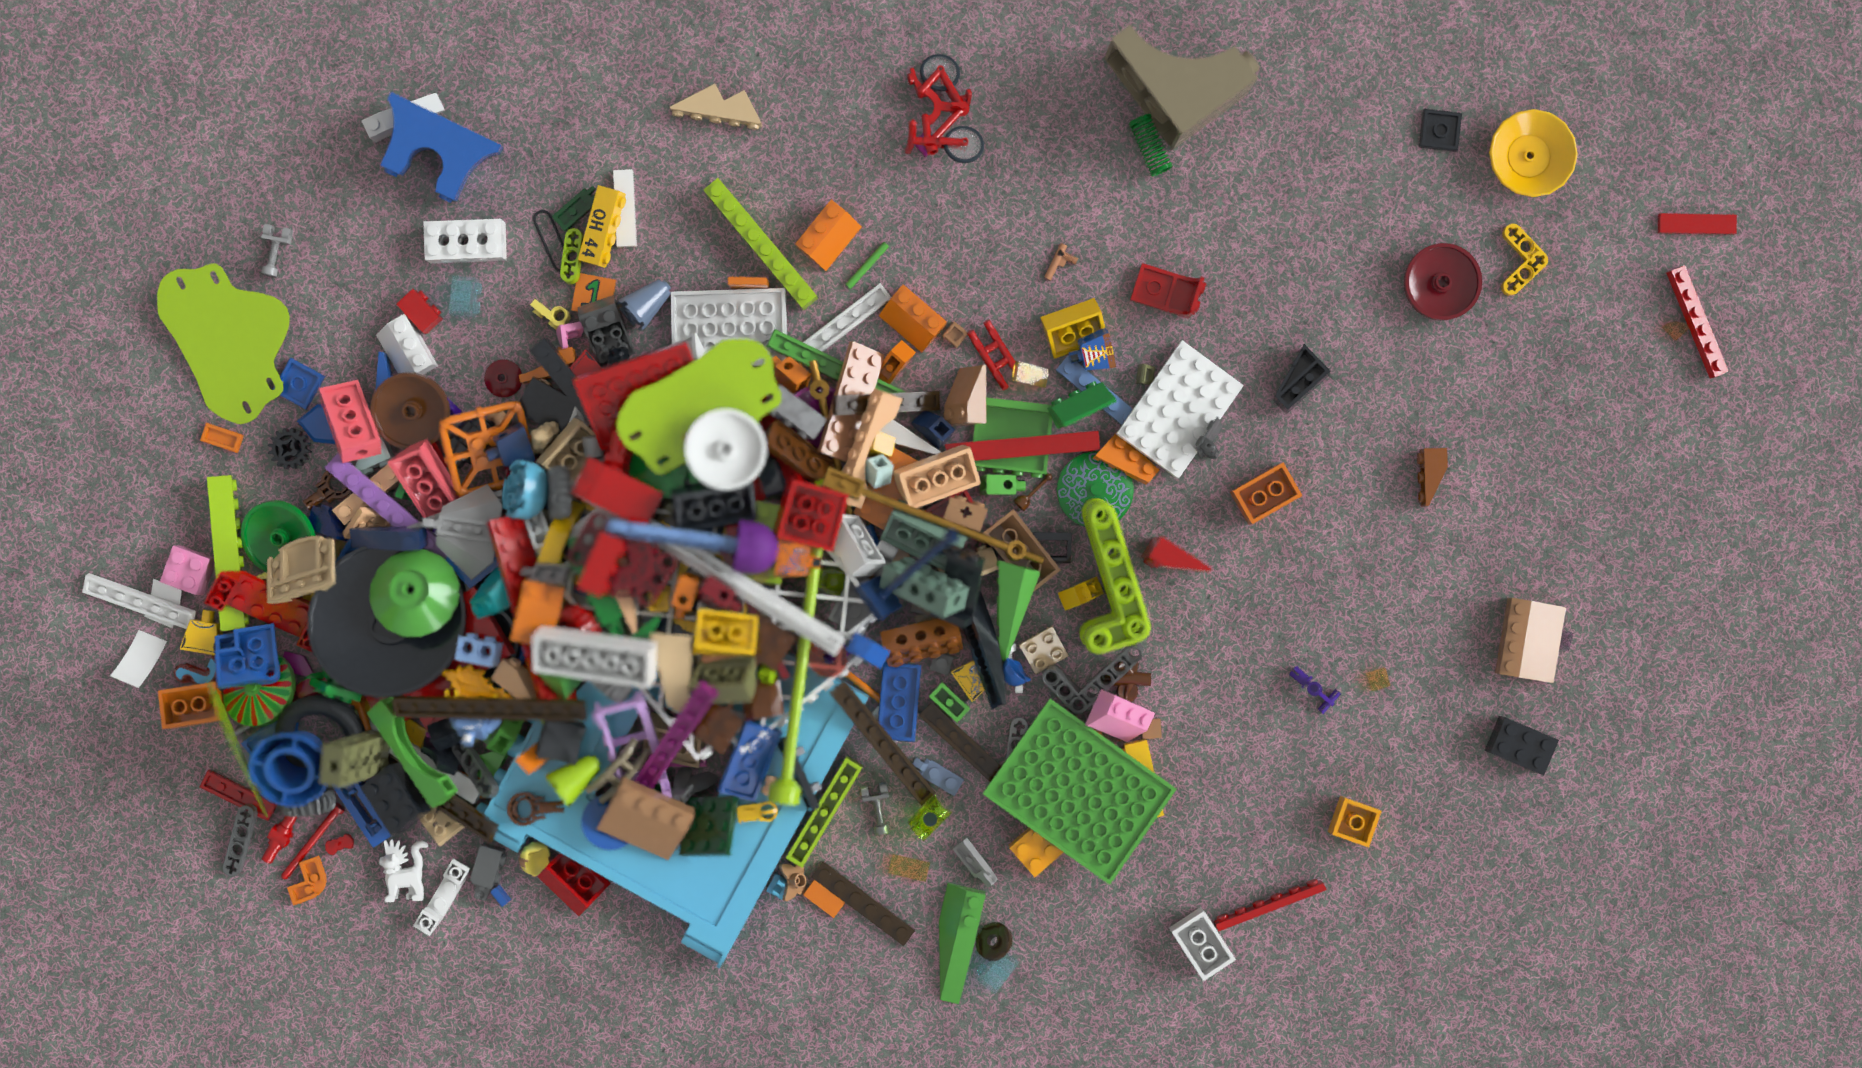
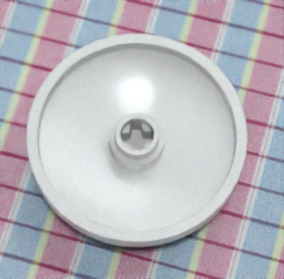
(725, 449)

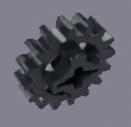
(294, 442)

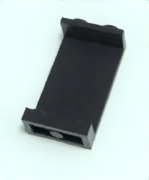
(968, 569)

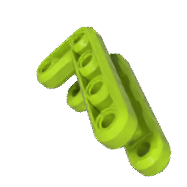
(1115, 570)

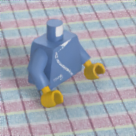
(473, 728)

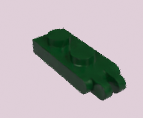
(575, 209)

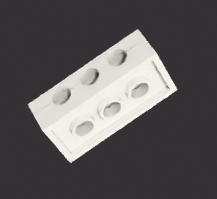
(456, 230)

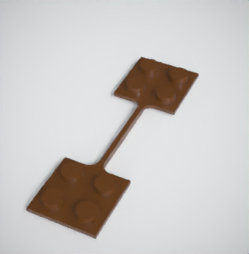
(719, 723)

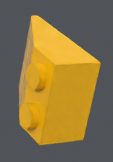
(724, 633)

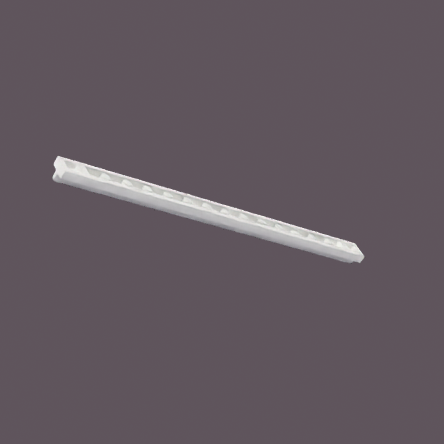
(749, 591)

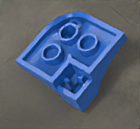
(247, 656)

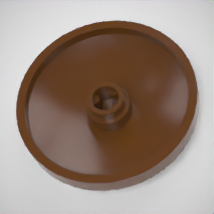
(409, 409)

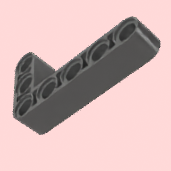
(1097, 681)

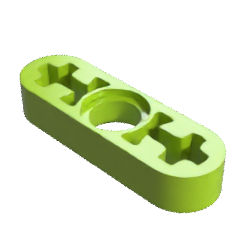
(565, 269)

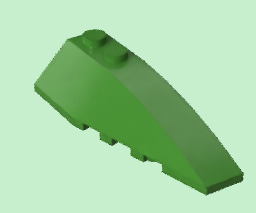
(957, 936)

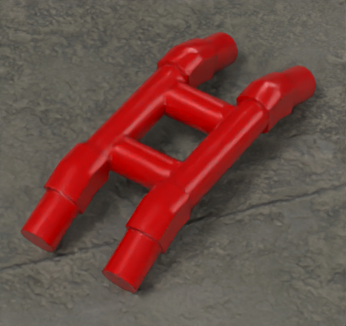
(983, 352)

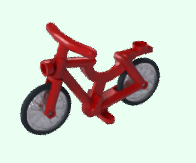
(960, 143)

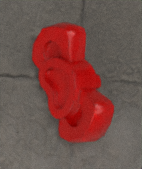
(342, 842)

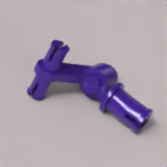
(1314, 689)

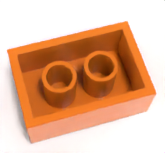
(1266, 493)

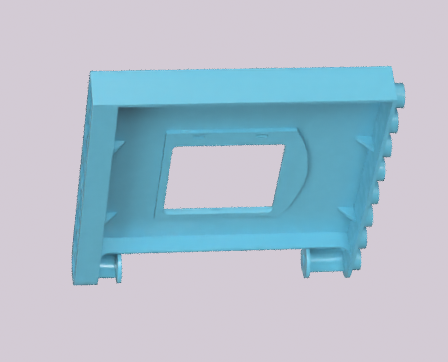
(704, 891)

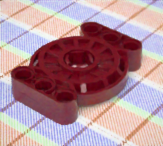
(638, 573)

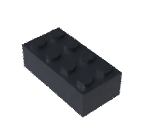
(706, 507)

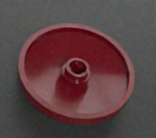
(1442, 281)

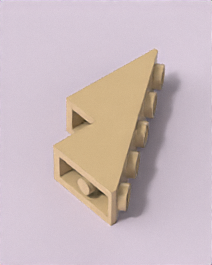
(710, 105)

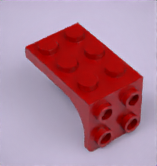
(1168, 291)

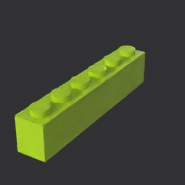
(822, 816)

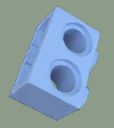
(478, 654)

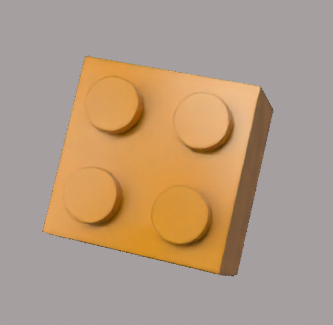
(1354, 821)
(1034, 851)

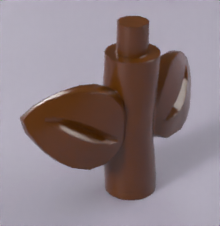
(1128, 683)

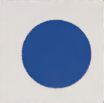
(590, 819)

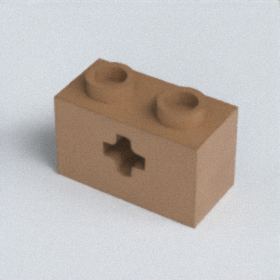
(974, 521)

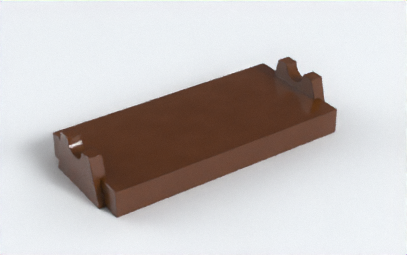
(796, 452)

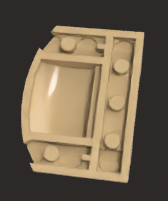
(301, 569)

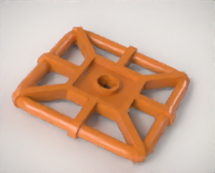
(476, 442)

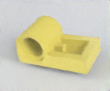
(540, 310)

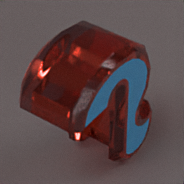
(186, 673)

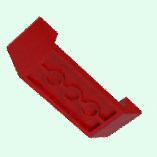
(249, 595)

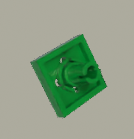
(334, 689)

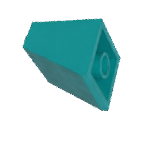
(490, 596)

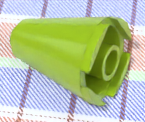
(572, 779)

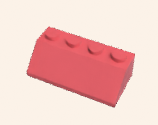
(424, 478)

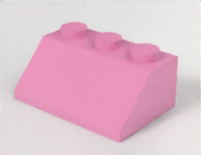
(1119, 717)

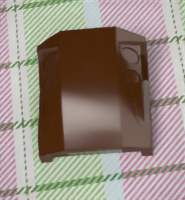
(765, 702)

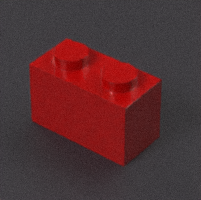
(419, 311)

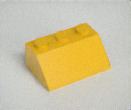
(1070, 324)

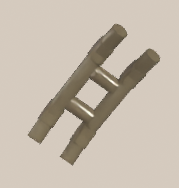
(622, 761)

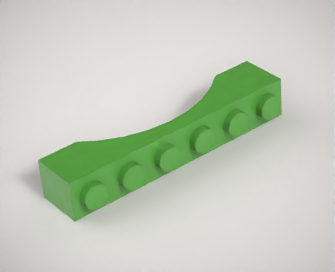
(433, 785)

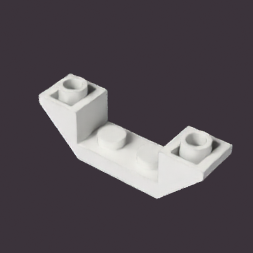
(443, 898)

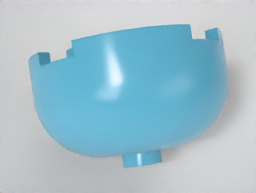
(525, 490)

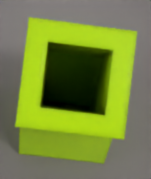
(767, 675)

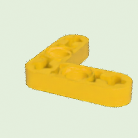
(1529, 257)

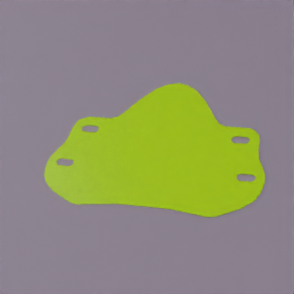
(226, 338)
(713, 382)
(234, 741)

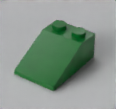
(663, 482)

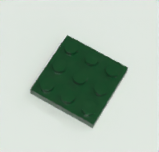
(711, 827)

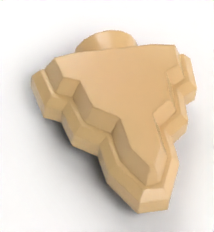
(544, 436)

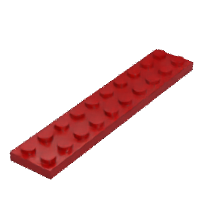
(513, 552)

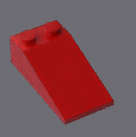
(617, 492)

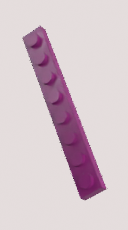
(676, 735)

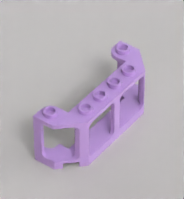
(649, 733)

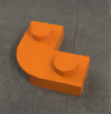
(314, 882)

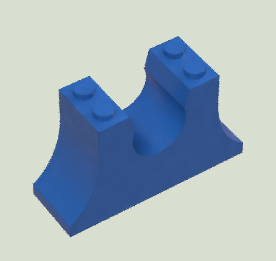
(422, 130)

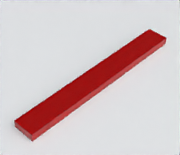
(1032, 445)

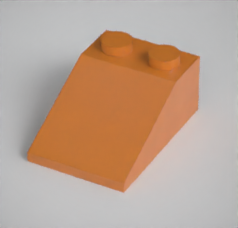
(536, 607)

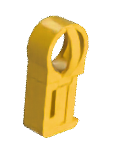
(753, 812)

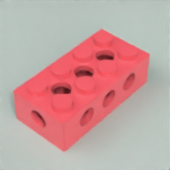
(350, 421)

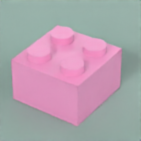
(188, 570)

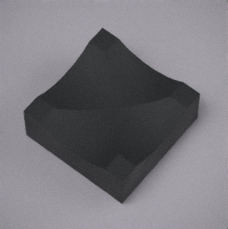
(560, 740)

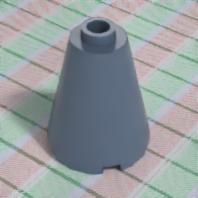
(644, 303)

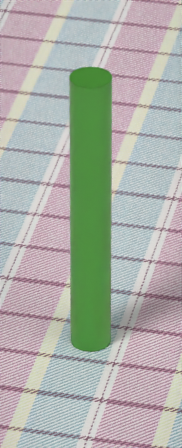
(867, 265)

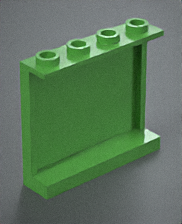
(1014, 420)

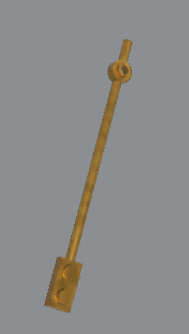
(817, 381)
(854, 487)

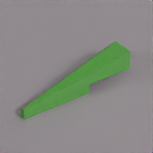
(1015, 590)

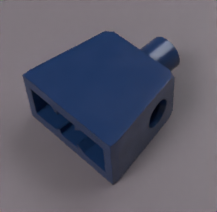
(511, 446)

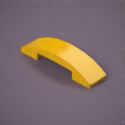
(559, 534)

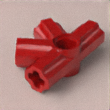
(618, 454)

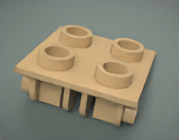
(1043, 650)

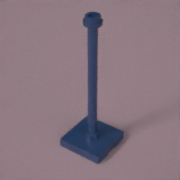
(882, 601)

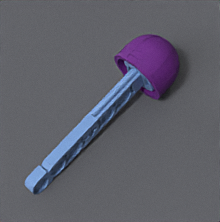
(753, 547)

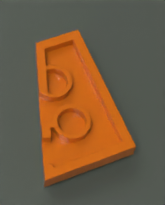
(1126, 458)

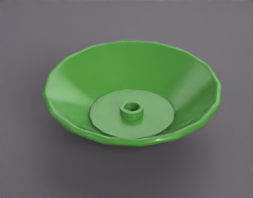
(430, 603)

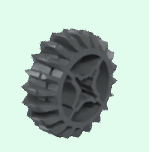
(559, 492)
(323, 804)

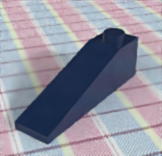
(389, 538)

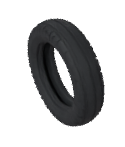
(318, 705)

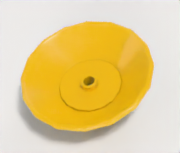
(1547, 141)

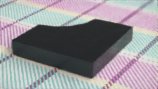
(444, 760)

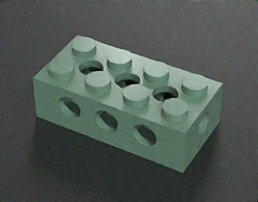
(927, 588)

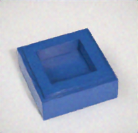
(500, 895)

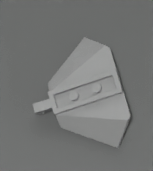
(464, 530)

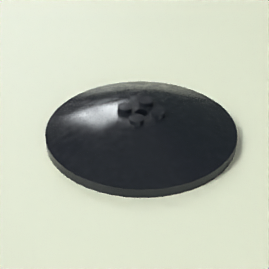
(360, 649)

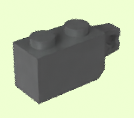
(487, 869)

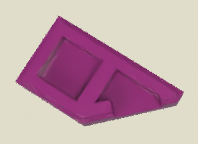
(299, 663)

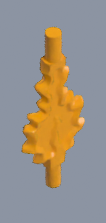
(471, 683)

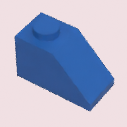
(868, 650)

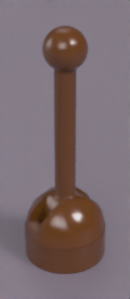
(1023, 501)

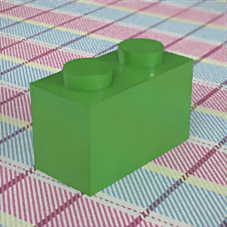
(949, 701)

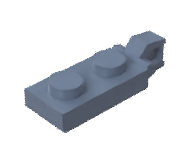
(939, 775)

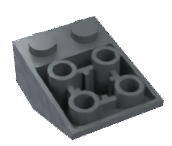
(604, 328)

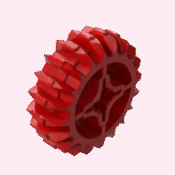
(577, 618)

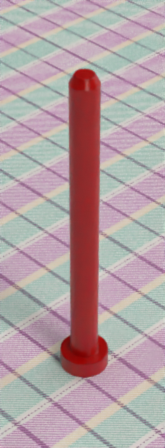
(339, 809)

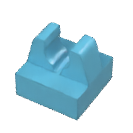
(777, 886)

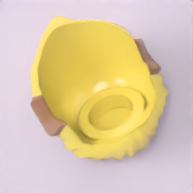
(534, 858)

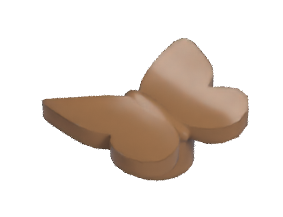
(795, 880)

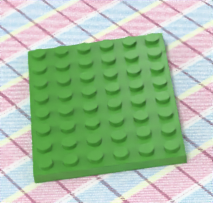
(1079, 791)

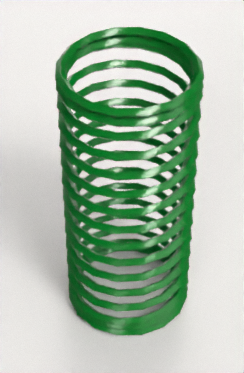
(1145, 119)

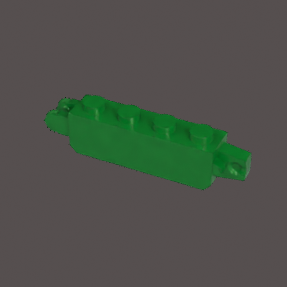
(606, 607)

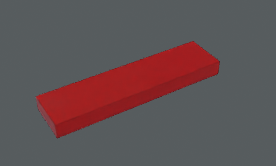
(1697, 224)
(235, 793)

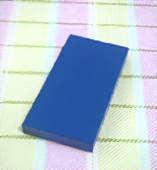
(899, 701)
(747, 770)

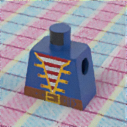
(1094, 351)

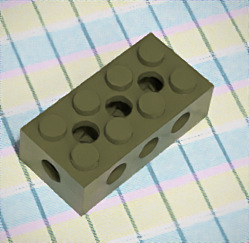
(353, 758)

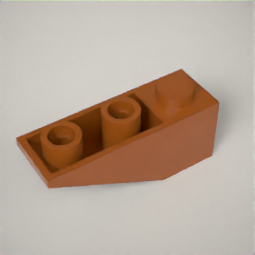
(1432, 469)

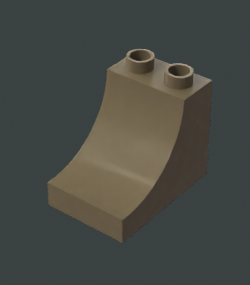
(1180, 91)

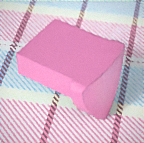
(568, 331)

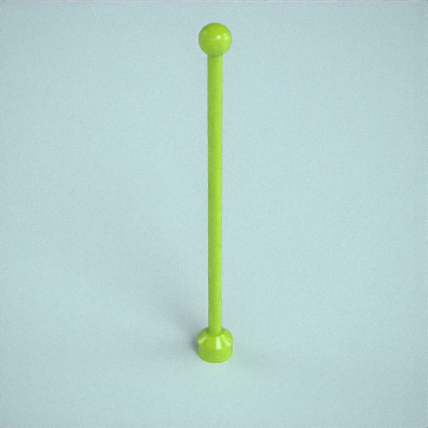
(784, 789)

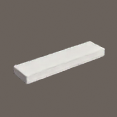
(627, 229)

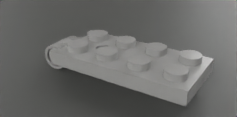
(856, 611)

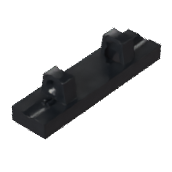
(800, 778)

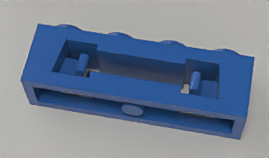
(376, 832)

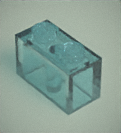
(465, 296)
(995, 973)

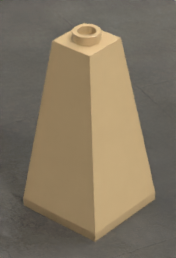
(675, 667)

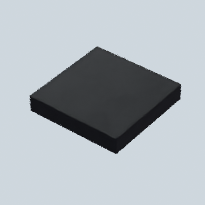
(1440, 130)

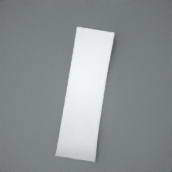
(146, 647)

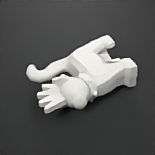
(403, 877)

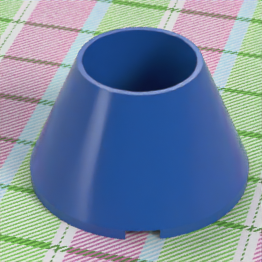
(280, 779)

